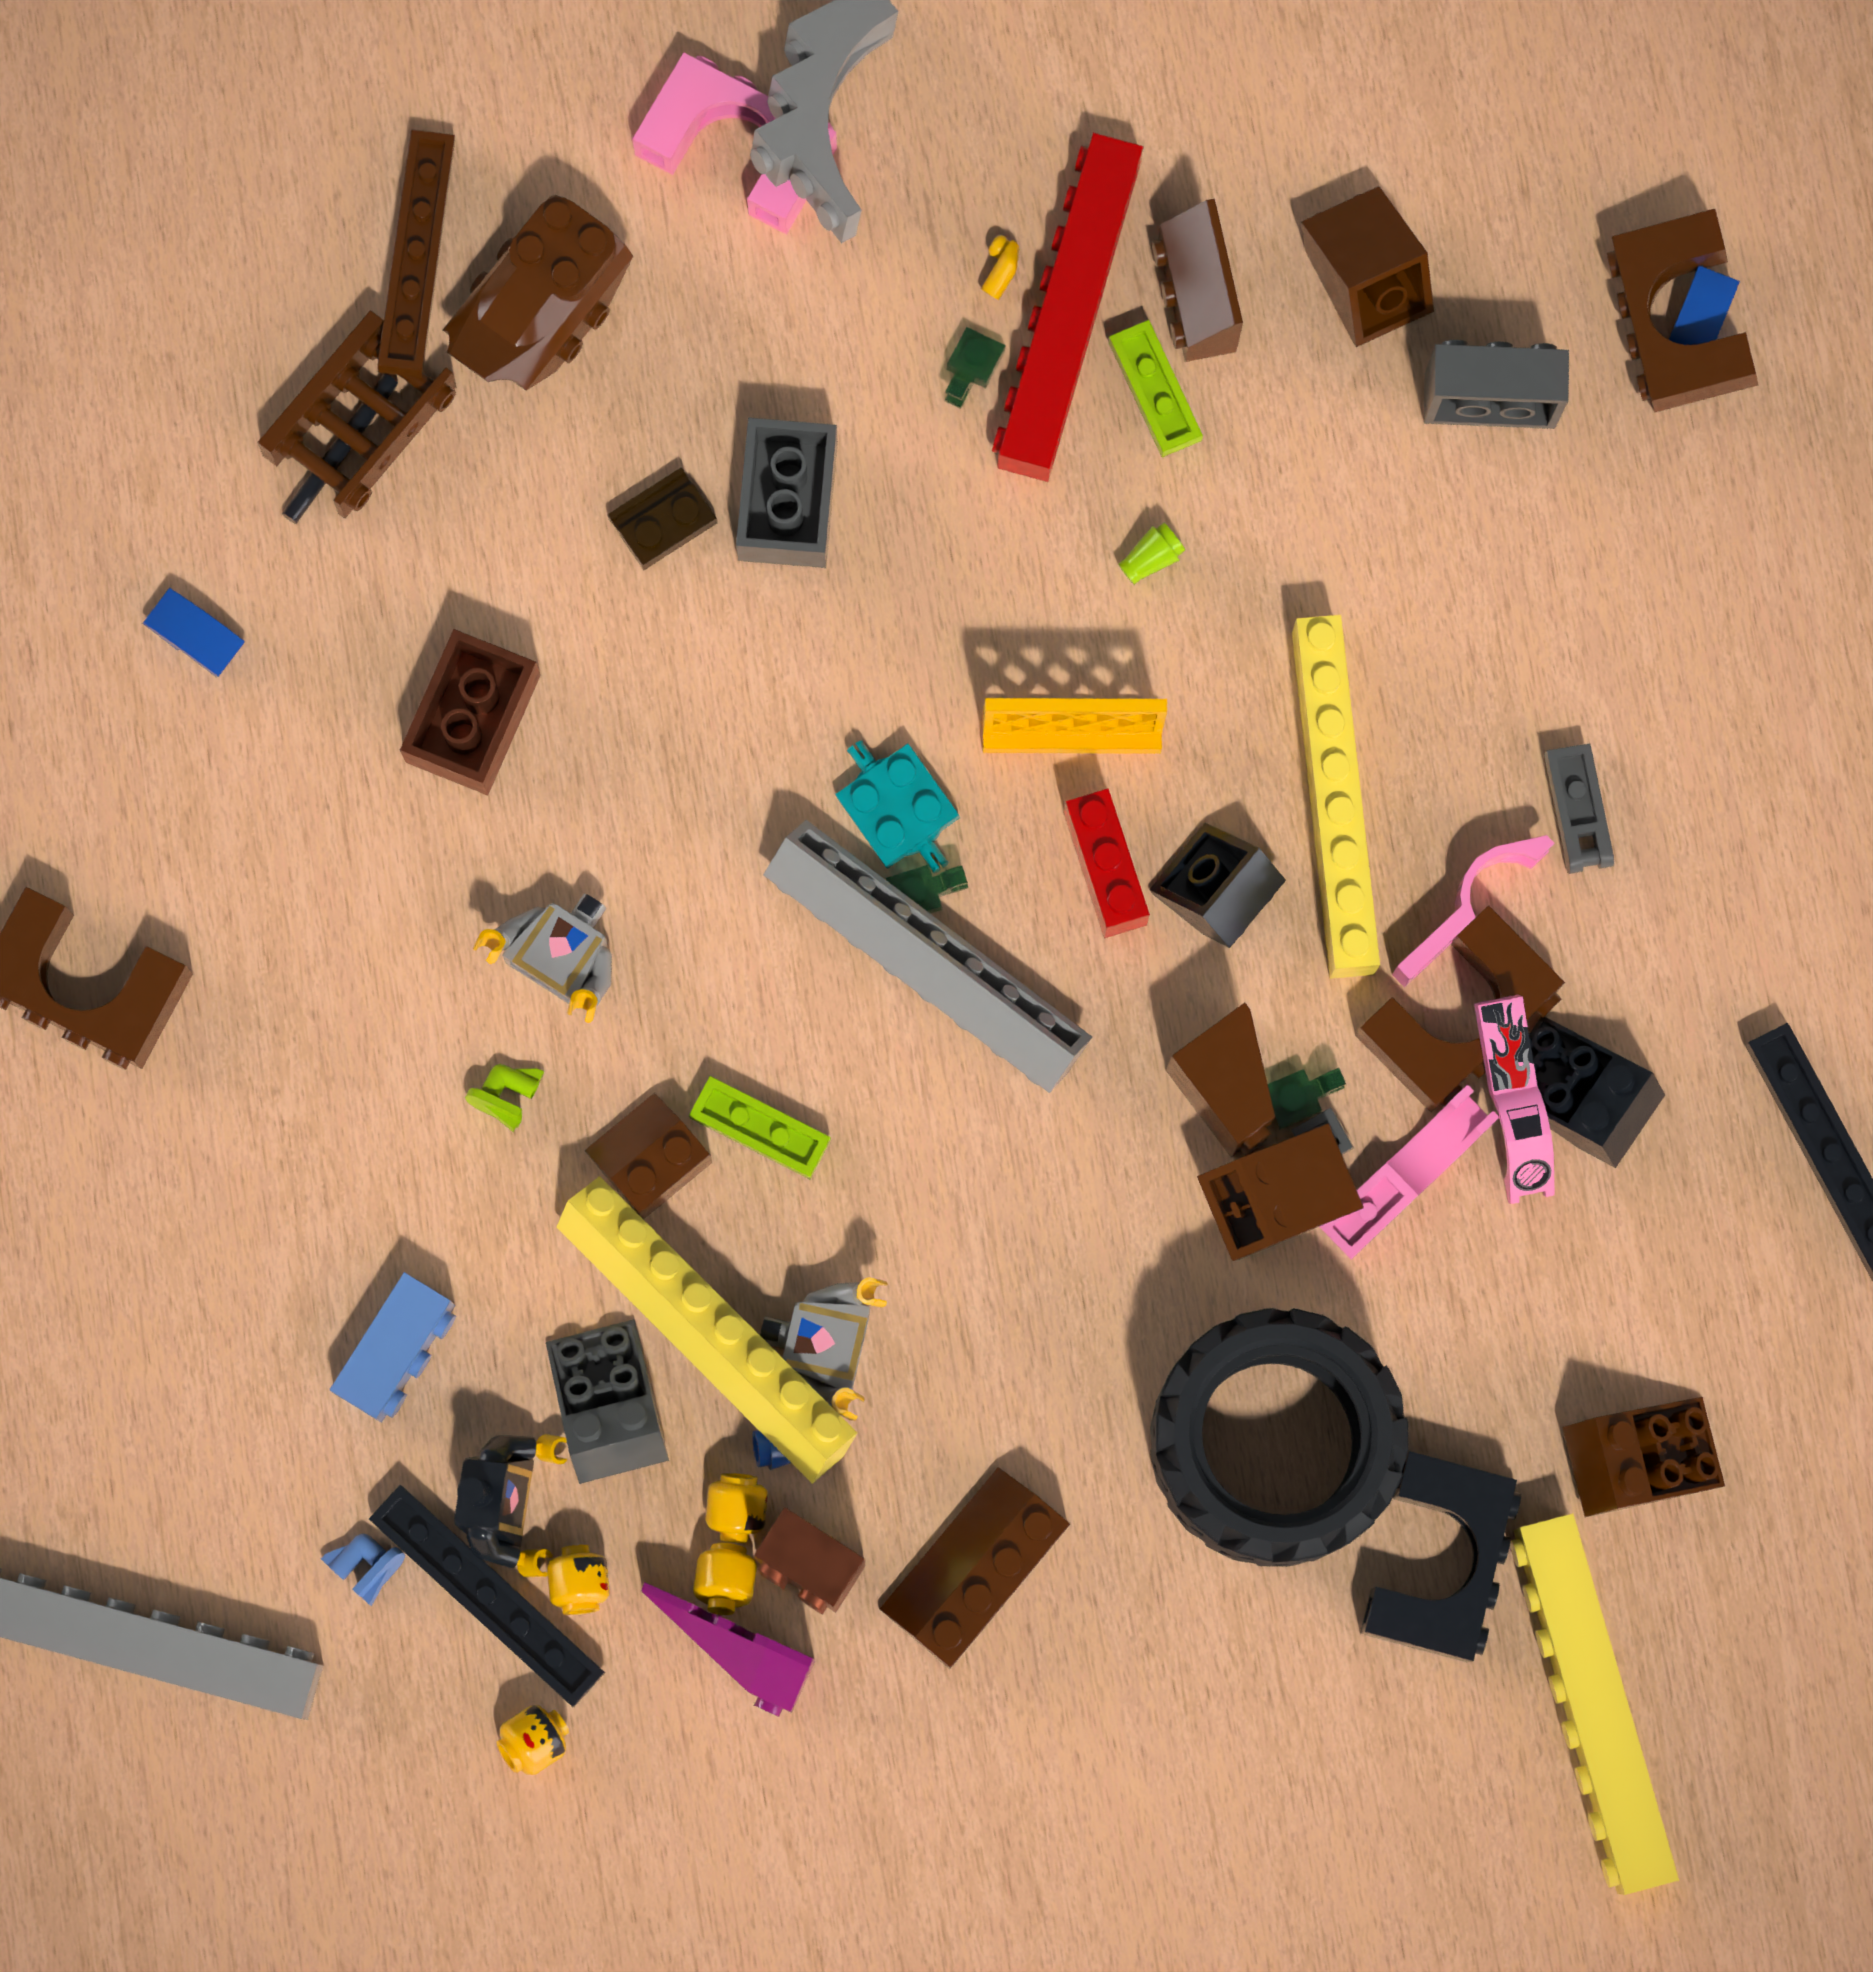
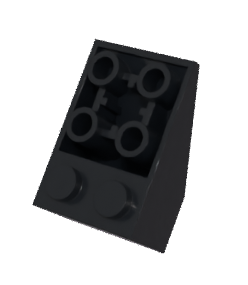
(1591, 1092)

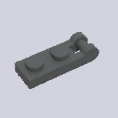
(1579, 807)

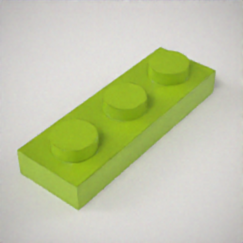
(1155, 388)
(760, 1127)

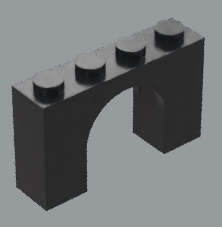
(1482, 1507)

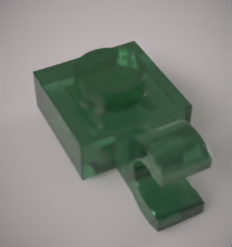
(972, 363)
(925, 889)
(1297, 1098)

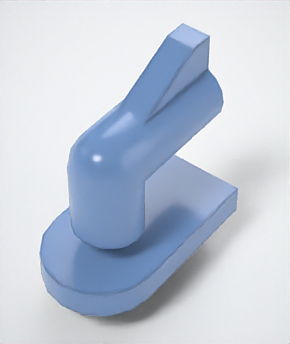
(362, 1547)

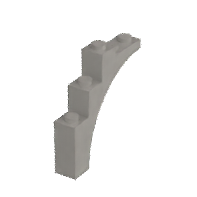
(797, 143)

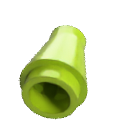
(1152, 553)

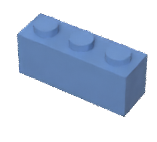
(394, 1348)

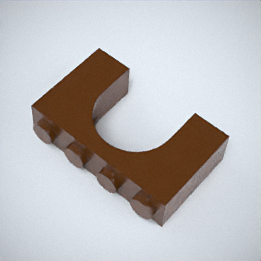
(1646, 263)
(124, 1026)
(1436, 1067)

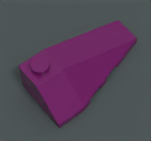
(756, 1662)

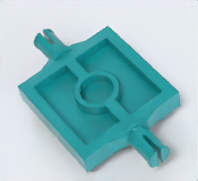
(897, 806)

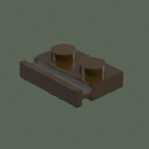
(662, 518)

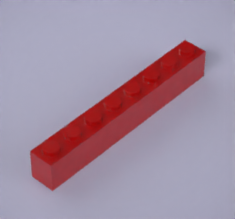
(1069, 307)

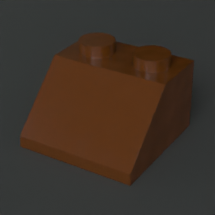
(649, 1155)

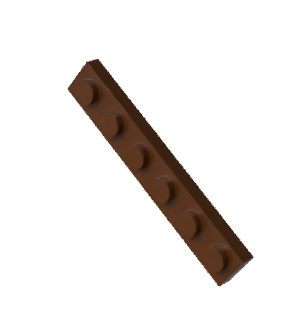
(416, 254)

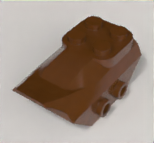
(539, 296)

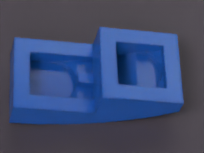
(1704, 308)
(193, 632)

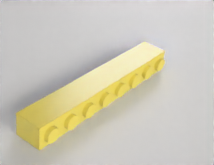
(1335, 797)
(706, 1329)
(1594, 1704)

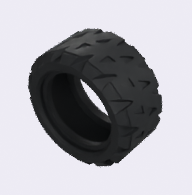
(1359, 1383)

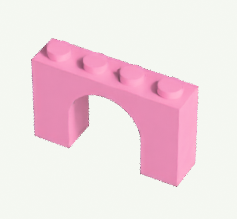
(697, 97)

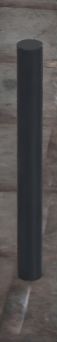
(336, 454)

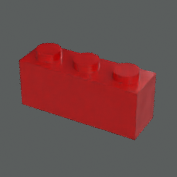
(1106, 863)

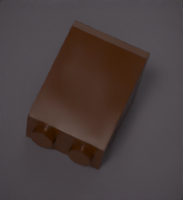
(1369, 265)
(1227, 1082)

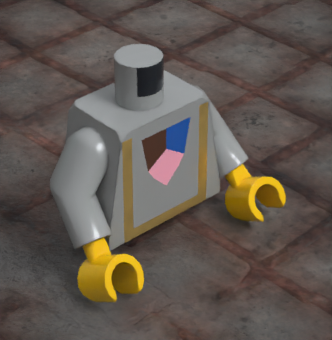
(557, 951)
(827, 1339)

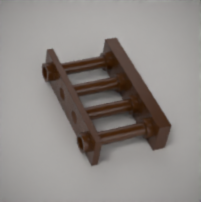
(314, 407)

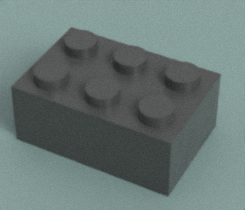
(1496, 385)
(787, 492)

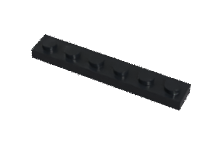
(1818, 1134)
(487, 1596)

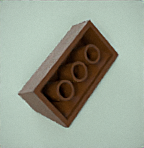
(974, 1567)

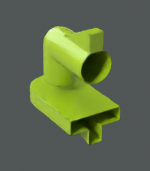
(501, 1076)

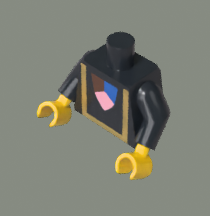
(495, 1499)

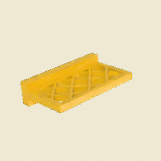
(1073, 725)

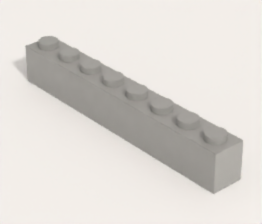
(927, 956)
(158, 1647)

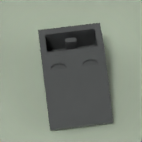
(606, 1402)

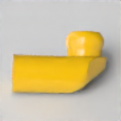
(1004, 270)

